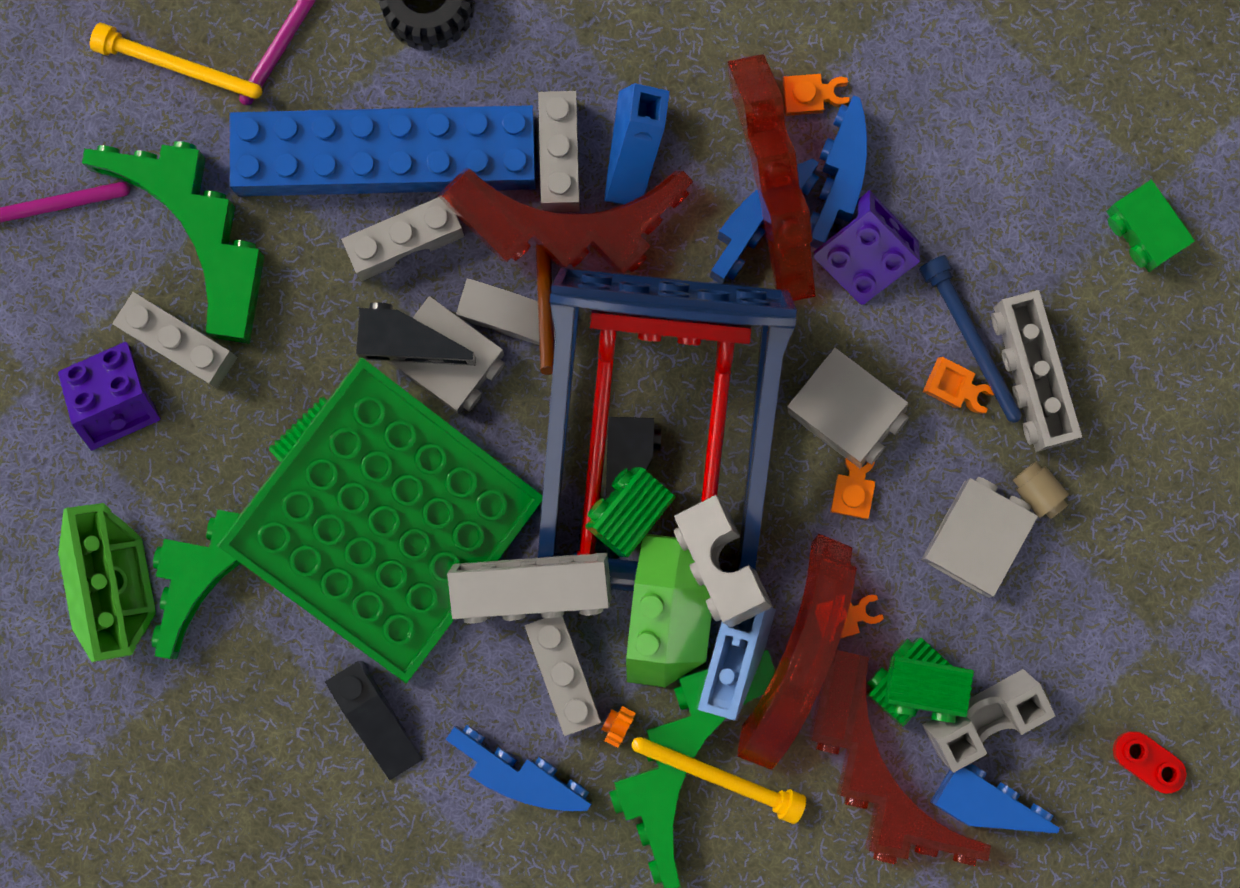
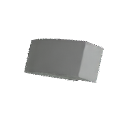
(500, 311)

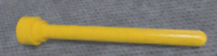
(107, 40)
(787, 804)

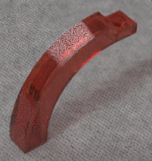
(807, 657)

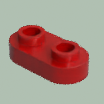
(1150, 762)

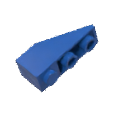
(635, 141)
(980, 804)

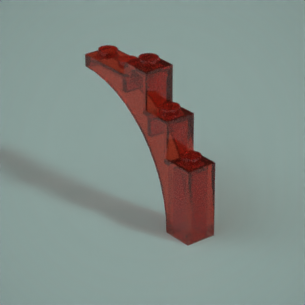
(776, 174)
(614, 233)
(896, 821)

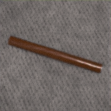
(545, 316)

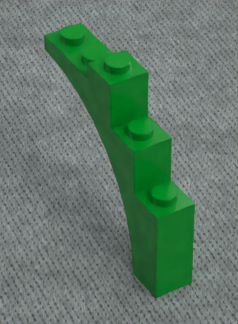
(175, 180)
(193, 575)
(656, 790)

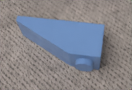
(735, 665)

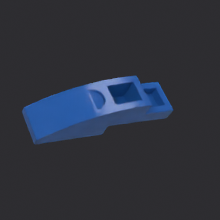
(847, 163)
(745, 228)
(530, 785)

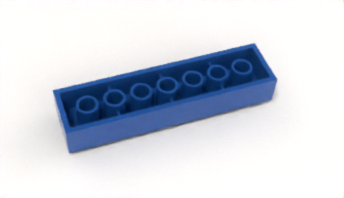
(380, 150)

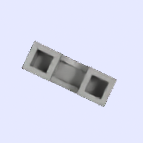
(558, 151)
(388, 241)
(175, 340)
(705, 532)
(563, 674)
(1009, 704)

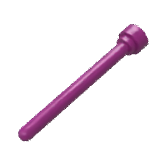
(278, 46)
(64, 201)

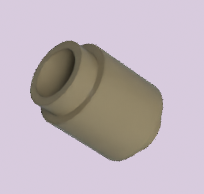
(1041, 490)

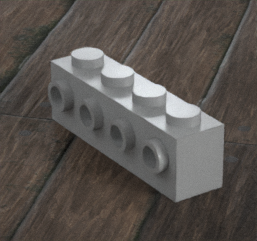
(1036, 371)
(530, 587)

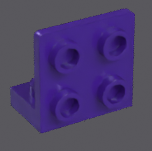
(869, 251)
(106, 397)

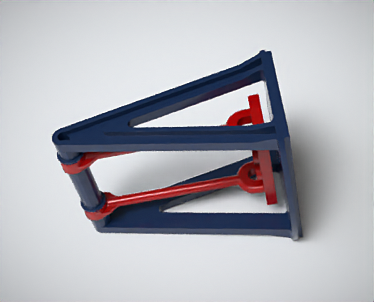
(654, 310)

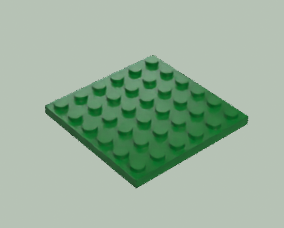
(376, 516)

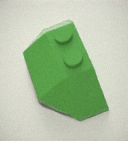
(104, 581)
(667, 615)

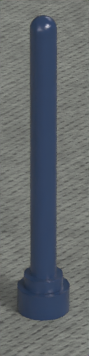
(939, 275)

